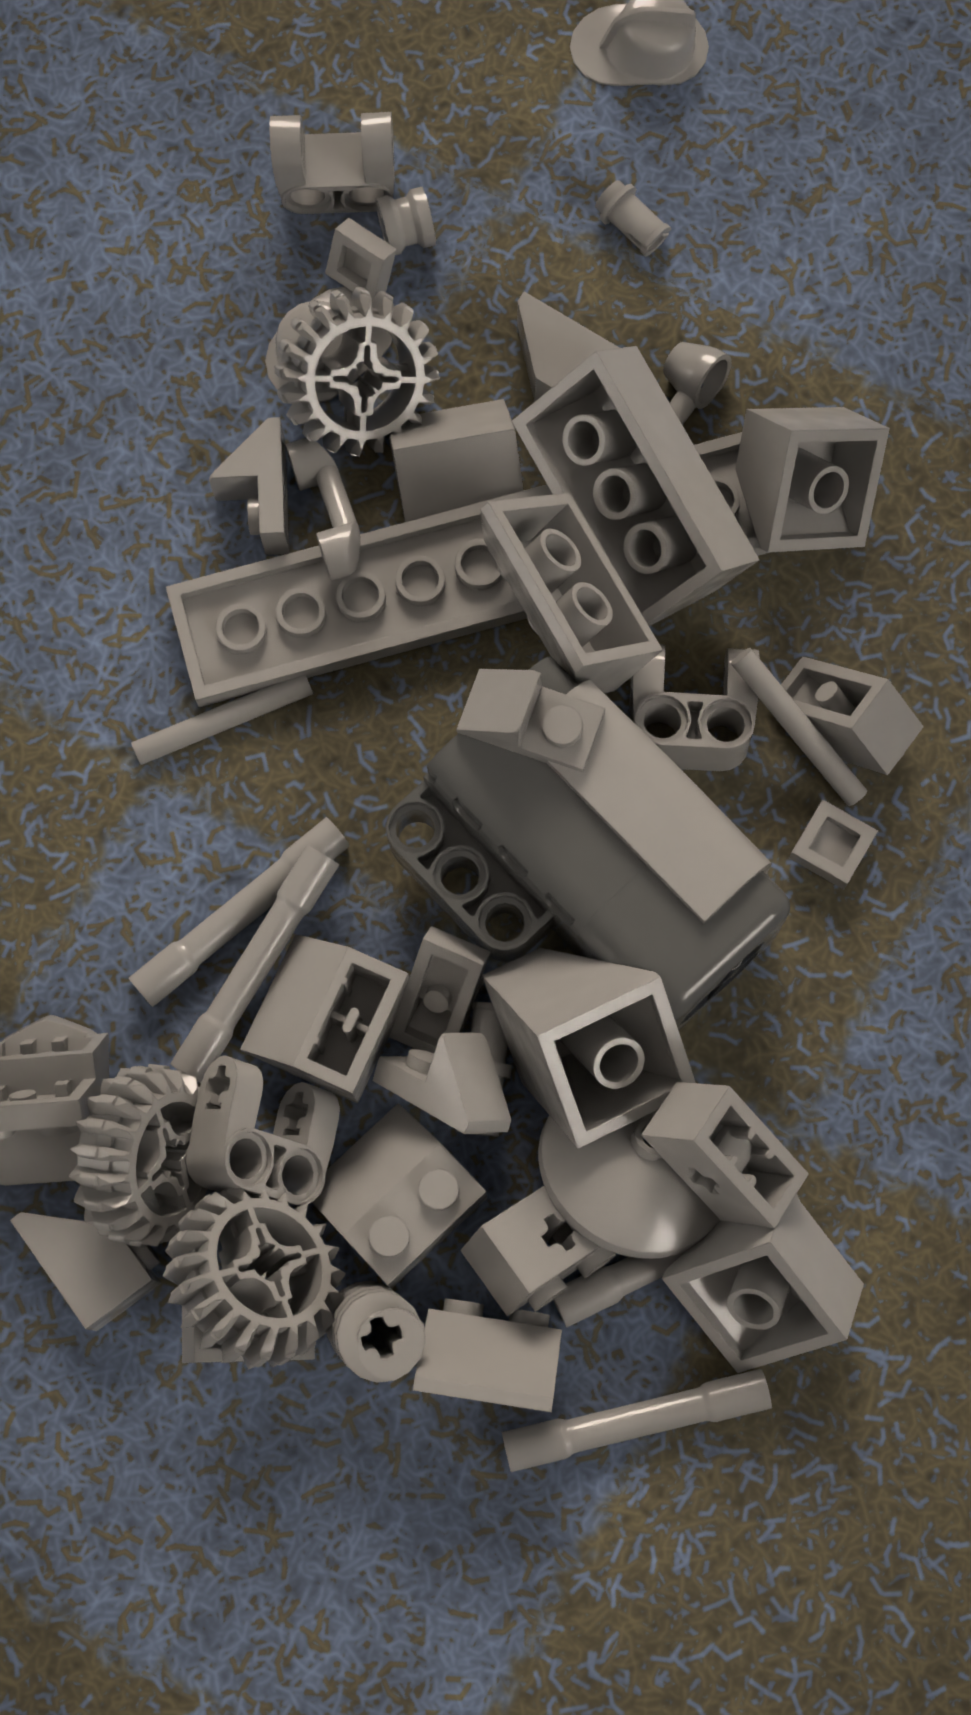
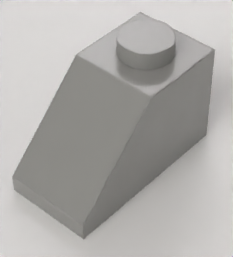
(552, 343)
(854, 712)
(89, 1269)

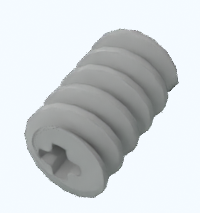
(398, 1339)

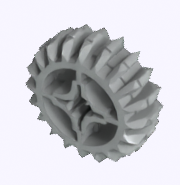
(355, 323)
(136, 1155)
(243, 1308)

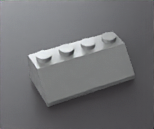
(636, 481)

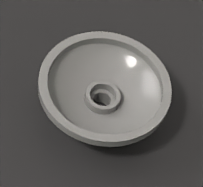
(622, 1193)

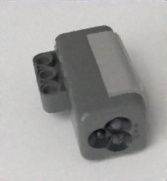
(610, 858)

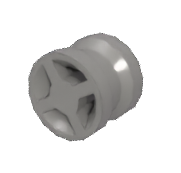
(406, 220)

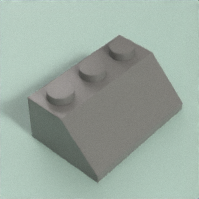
(568, 588)

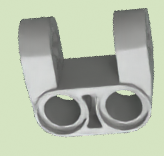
(332, 168)
(694, 715)
(225, 1130)

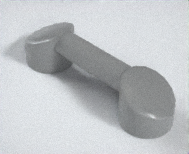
(316, 467)

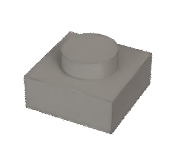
(360, 258)
(833, 844)

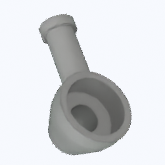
(688, 368)

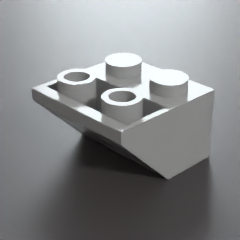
(327, 1015)

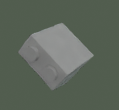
(588, 1039)

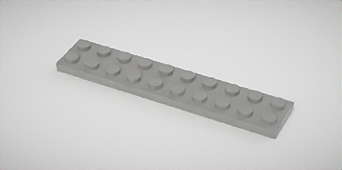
(408, 591)

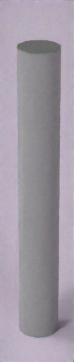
(220, 719)
(799, 726)

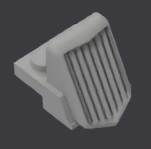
(43, 1092)

